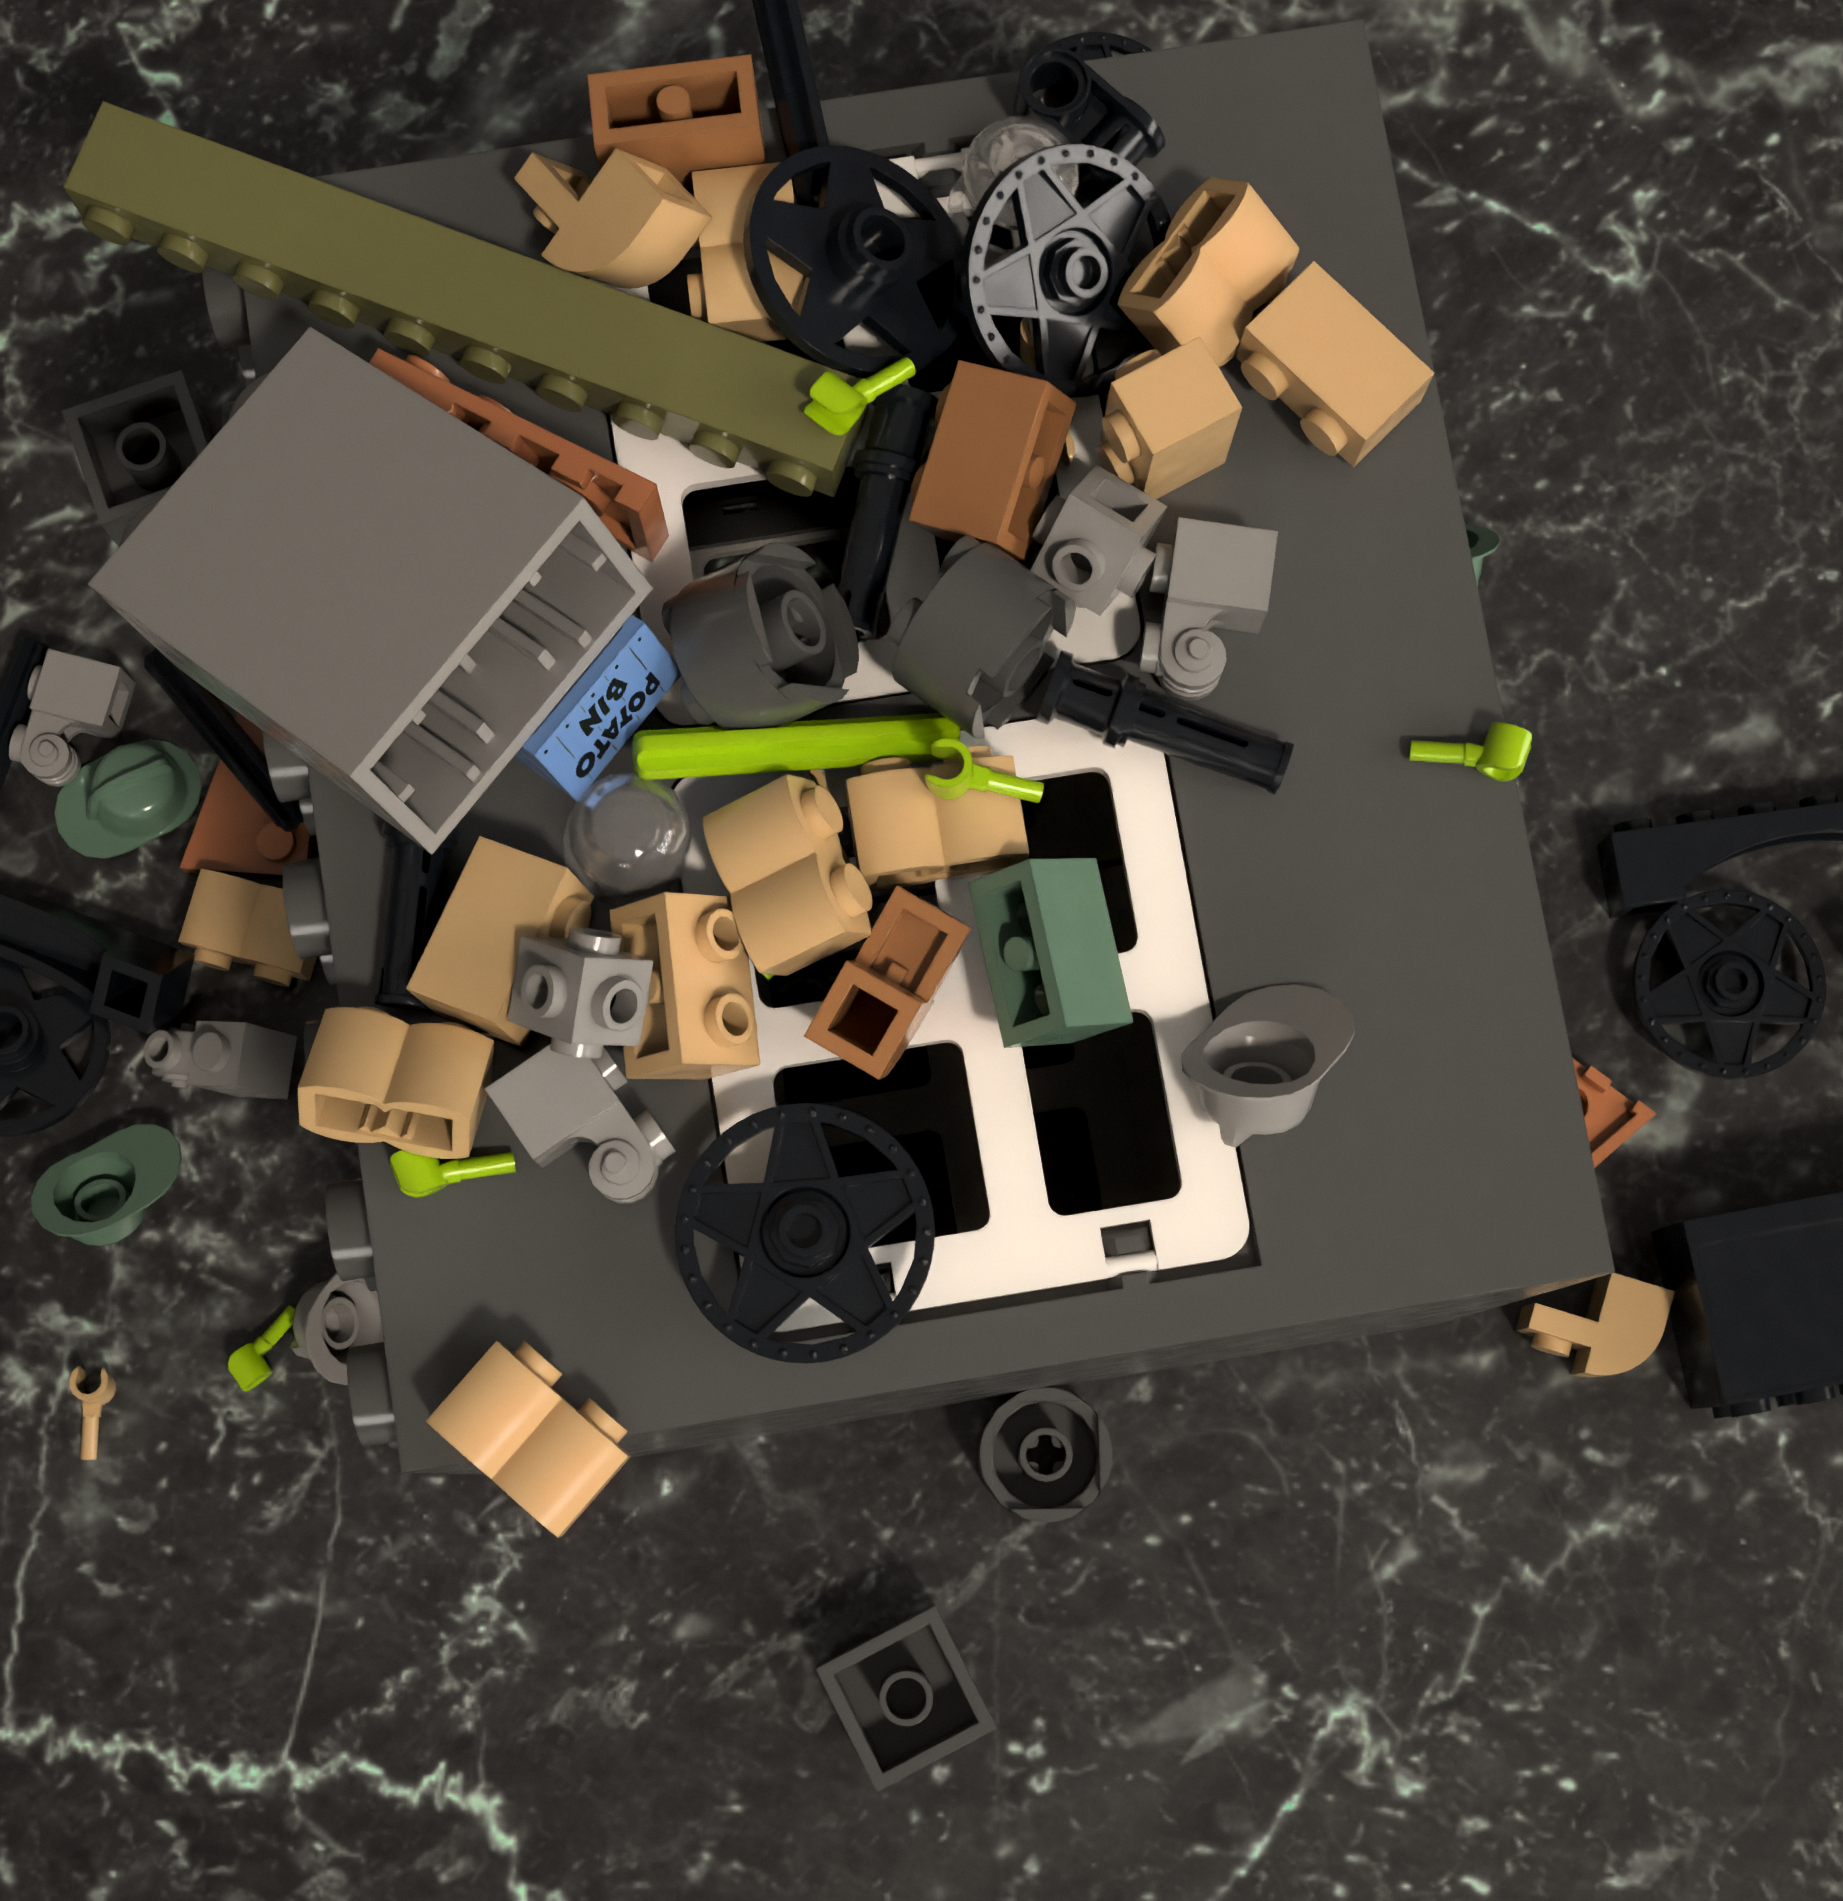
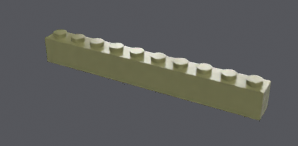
(458, 298)

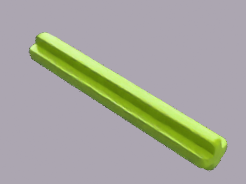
(788, 747)

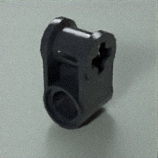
(1094, 115)

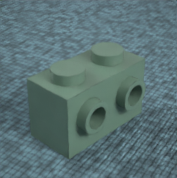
(1050, 952)

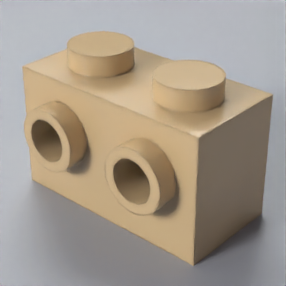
(1332, 365)
(1168, 419)
(476, 942)
(699, 987)

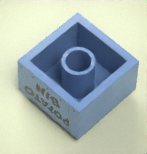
(601, 710)

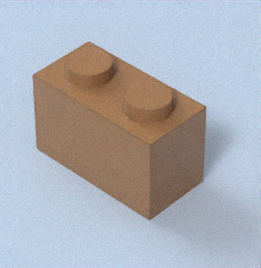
(680, 115)
(991, 458)

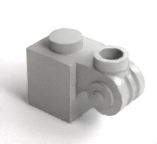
(1208, 580)
(68, 699)
(224, 1058)
(571, 1100)

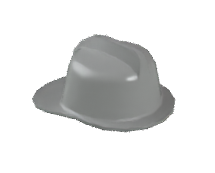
(1266, 1058)
(331, 1321)

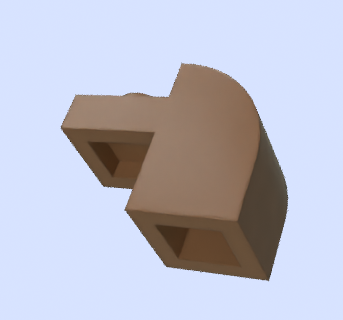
(889, 984)

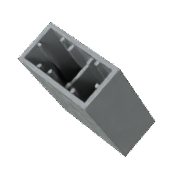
(374, 585)

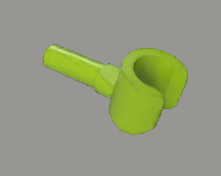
(839, 406)
(1499, 758)
(977, 776)
(425, 1175)
(247, 1362)

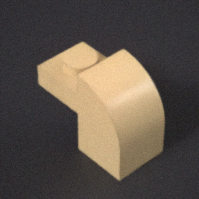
(621, 226)
(1617, 1334)

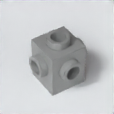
(1097, 540)
(581, 991)

